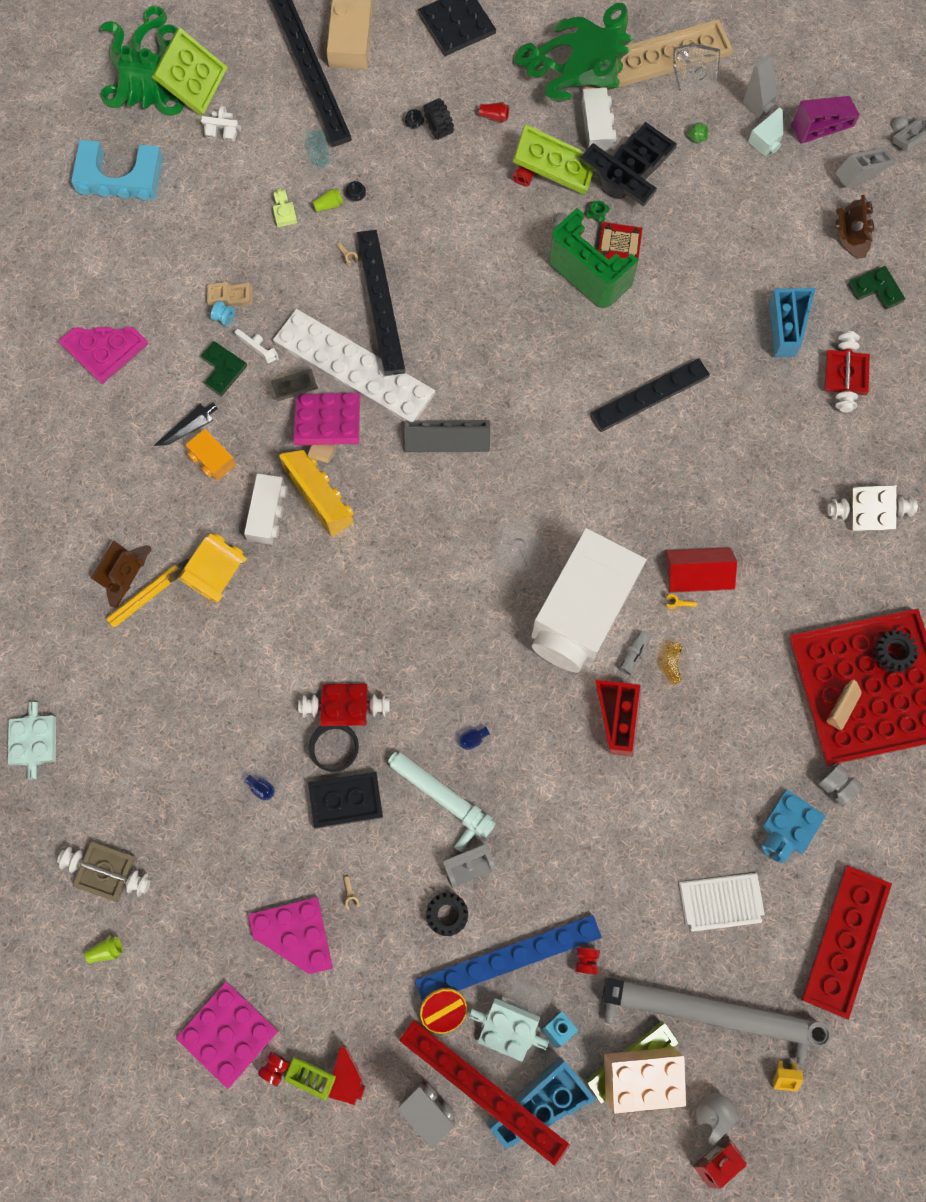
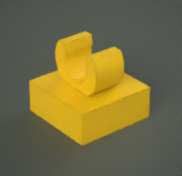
(787, 1079)

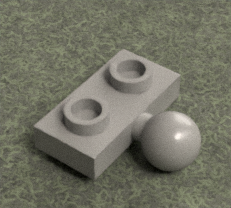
(909, 135)

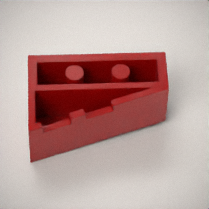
(620, 714)

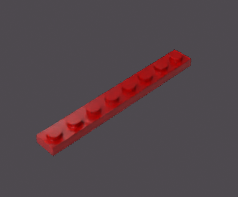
(485, 1093)

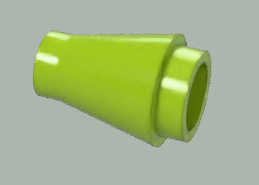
(329, 200)
(105, 950)

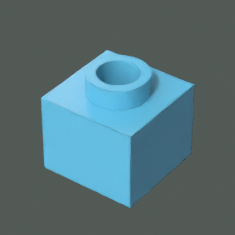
(552, 1032)

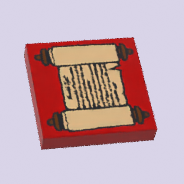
(620, 240)

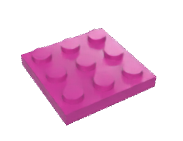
(327, 419)
(227, 1035)

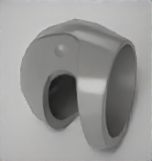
(717, 1112)

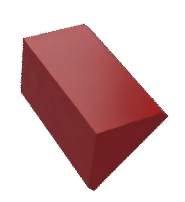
(701, 569)

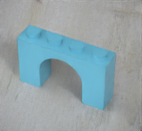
(139, 183)

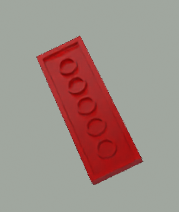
(846, 942)

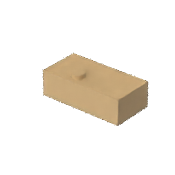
(350, 33)

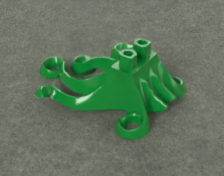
(594, 54)
(138, 66)

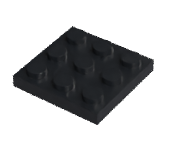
(456, 23)

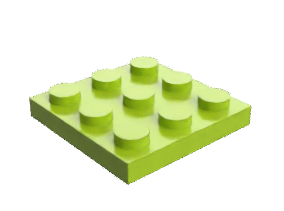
(189, 71)

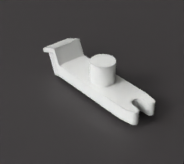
(254, 344)

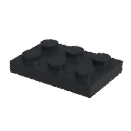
(345, 800)

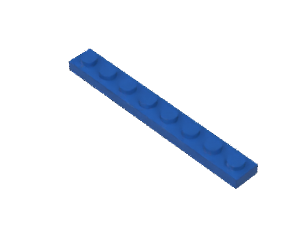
(511, 957)

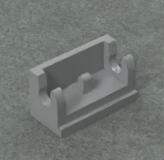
(469, 865)

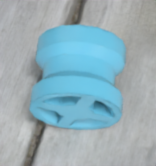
(223, 313)

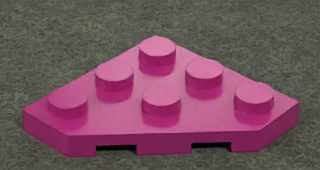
(103, 349)
(295, 934)

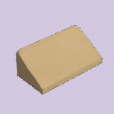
(844, 705)

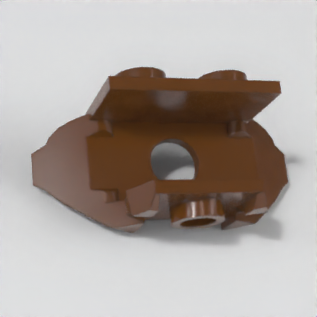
(859, 241)
(118, 570)

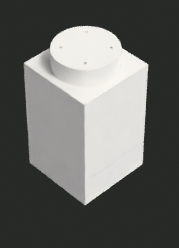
(585, 602)

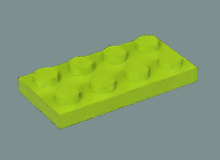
(552, 159)

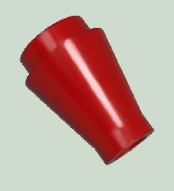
(495, 111)

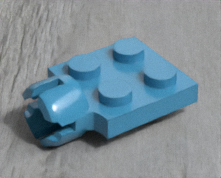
(790, 826)

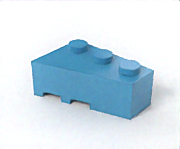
(789, 319)

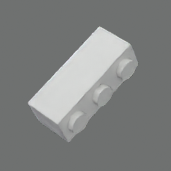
(597, 118)
(265, 509)

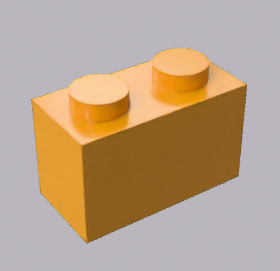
(210, 454)

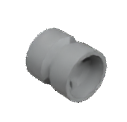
(840, 784)

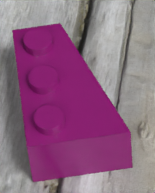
(823, 117)

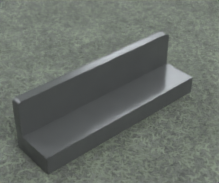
(447, 436)

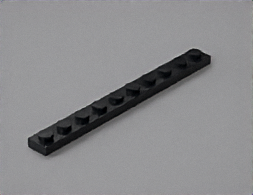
(312, 72)

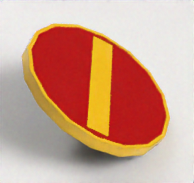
(443, 1010)

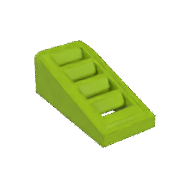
(293, 1074)

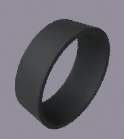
(318, 732)

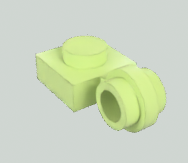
(283, 213)

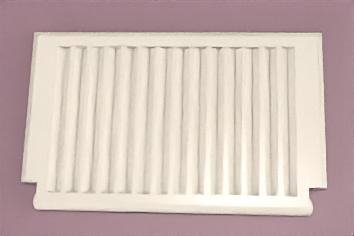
(722, 902)

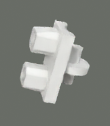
(221, 122)

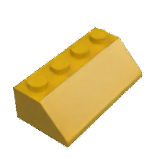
(317, 492)

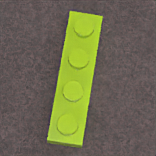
(656, 1038)

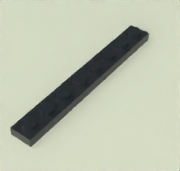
(380, 303)

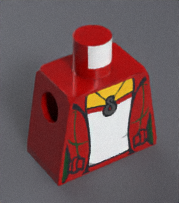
(721, 1164)

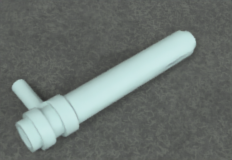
(471, 816)

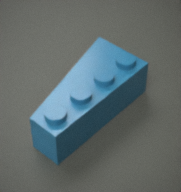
(548, 1098)

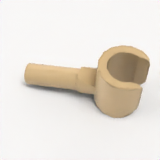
(347, 254)
(350, 894)

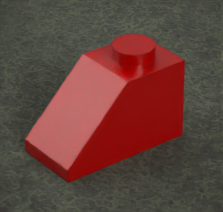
(348, 1079)

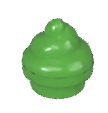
(698, 132)

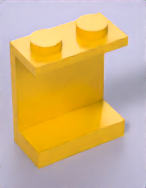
(212, 567)

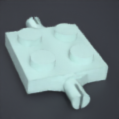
(32, 740)
(508, 1029)

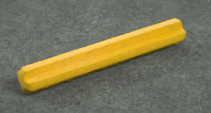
(140, 598)

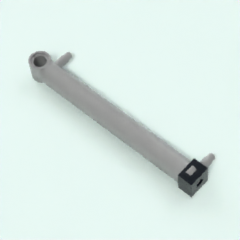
(714, 1013)

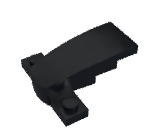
(631, 164)

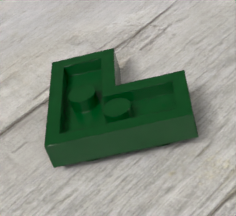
(878, 282)
(227, 368)

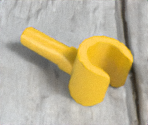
(679, 602)

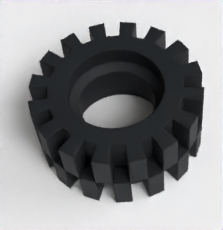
(438, 118)
(904, 642)
(432, 914)

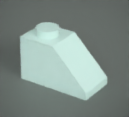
(768, 134)

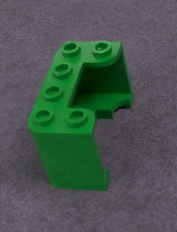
(586, 267)

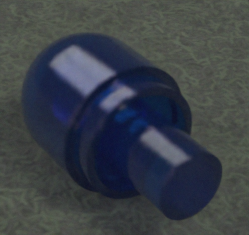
(472, 738)
(260, 788)

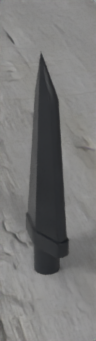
(194, 420)

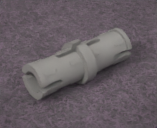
(635, 652)

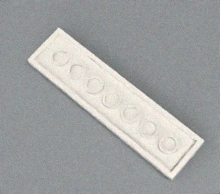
(353, 366)

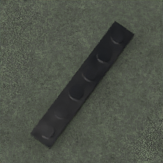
(650, 395)

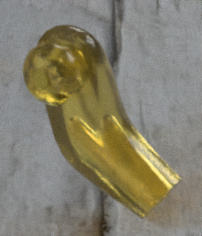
(670, 662)

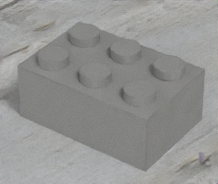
(427, 1114)

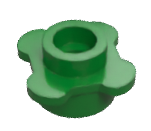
(600, 206)

